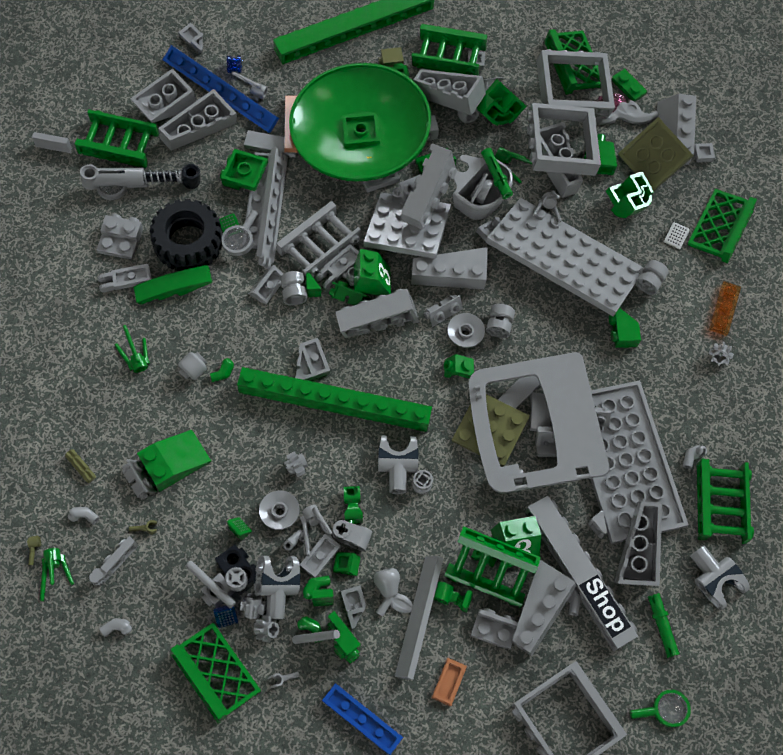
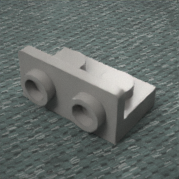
(494, 628)

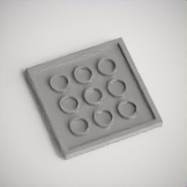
(392, 234)

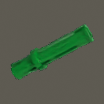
(500, 179)
(663, 625)

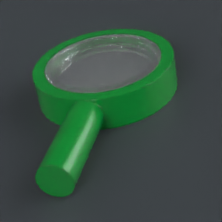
(669, 708)

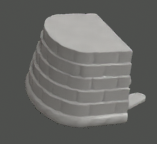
(467, 182)

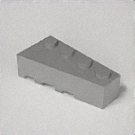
(452, 90)
(197, 121)
(556, 143)
(429, 187)
(452, 269)
(377, 314)
(642, 547)
(542, 606)

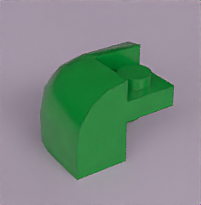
(500, 104)
(630, 196)

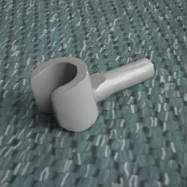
(282, 678)

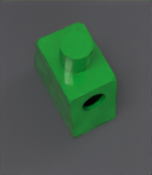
(607, 156)

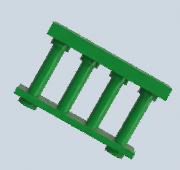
(452, 37)
(116, 154)
(706, 509)
(506, 553)

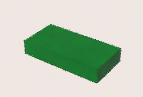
(322, 597)

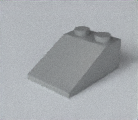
(164, 97)

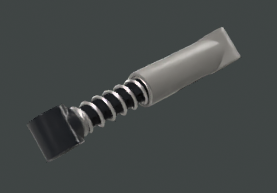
(94, 177)

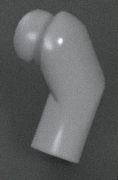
(692, 454)
(82, 512)

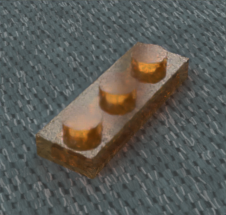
(725, 308)

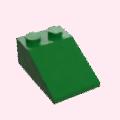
(173, 459)

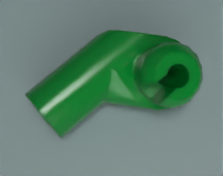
(224, 372)
(315, 584)
(309, 624)

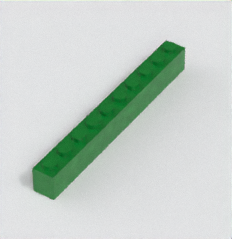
(346, 27)
(334, 399)

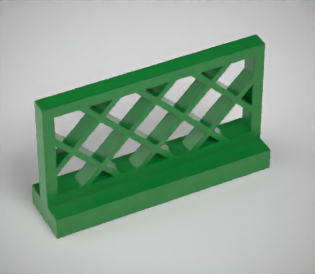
(565, 72)
(735, 233)
(198, 680)

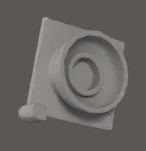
(481, 190)

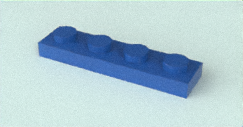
(362, 719)

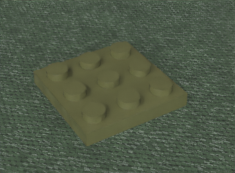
(656, 153)
(505, 426)

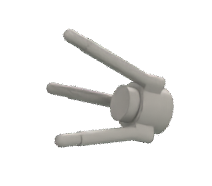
(258, 90)
(549, 201)
(313, 517)

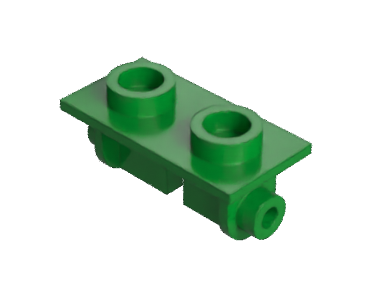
(341, 291)

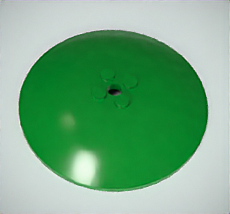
(357, 97)

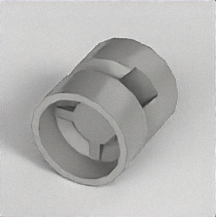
(652, 277)
(294, 288)
(500, 320)

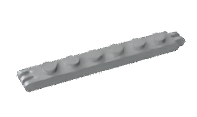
(272, 208)

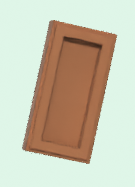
(449, 682)

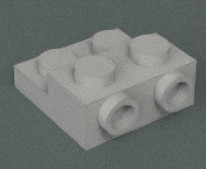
(119, 236)

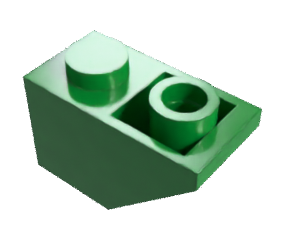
(625, 330)

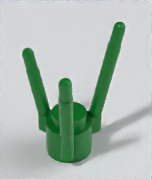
(506, 156)
(138, 362)
(52, 560)

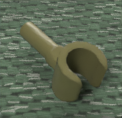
(144, 527)
(34, 541)

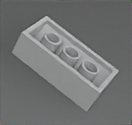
(679, 116)

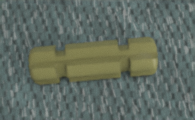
(80, 466)

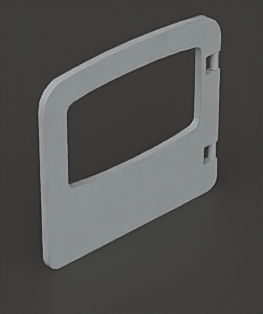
(571, 415)

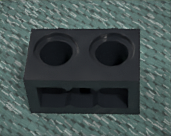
(222, 561)

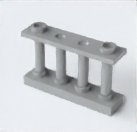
(315, 224)

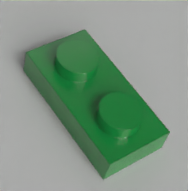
(629, 85)

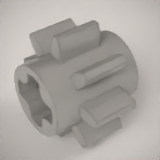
(716, 353)
(295, 464)
(253, 606)
(266, 628)

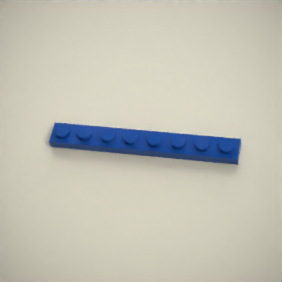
(210, 81)

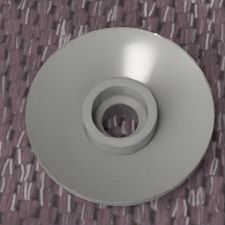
(469, 323)
(275, 501)

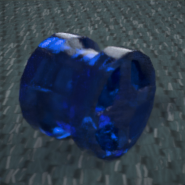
(234, 64)

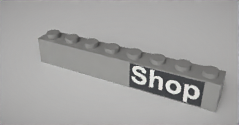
(577, 566)

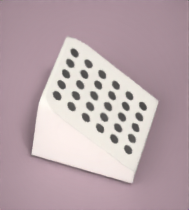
(676, 235)

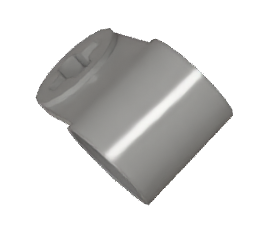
(354, 535)

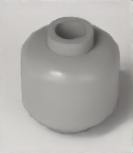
(192, 366)

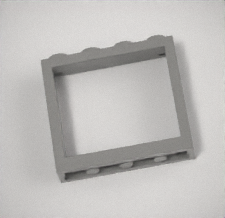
(601, 109)
(563, 164)
(592, 696)

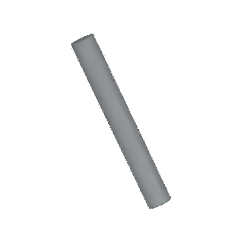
(206, 580)
(319, 636)

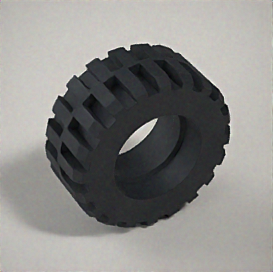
(181, 215)

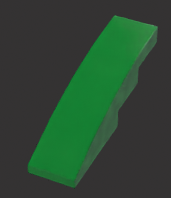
(173, 283)

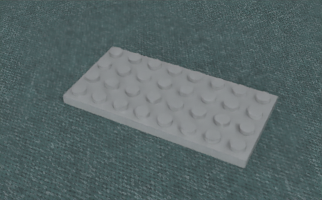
(566, 256)
(635, 463)

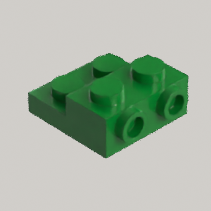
(243, 170)
(346, 645)

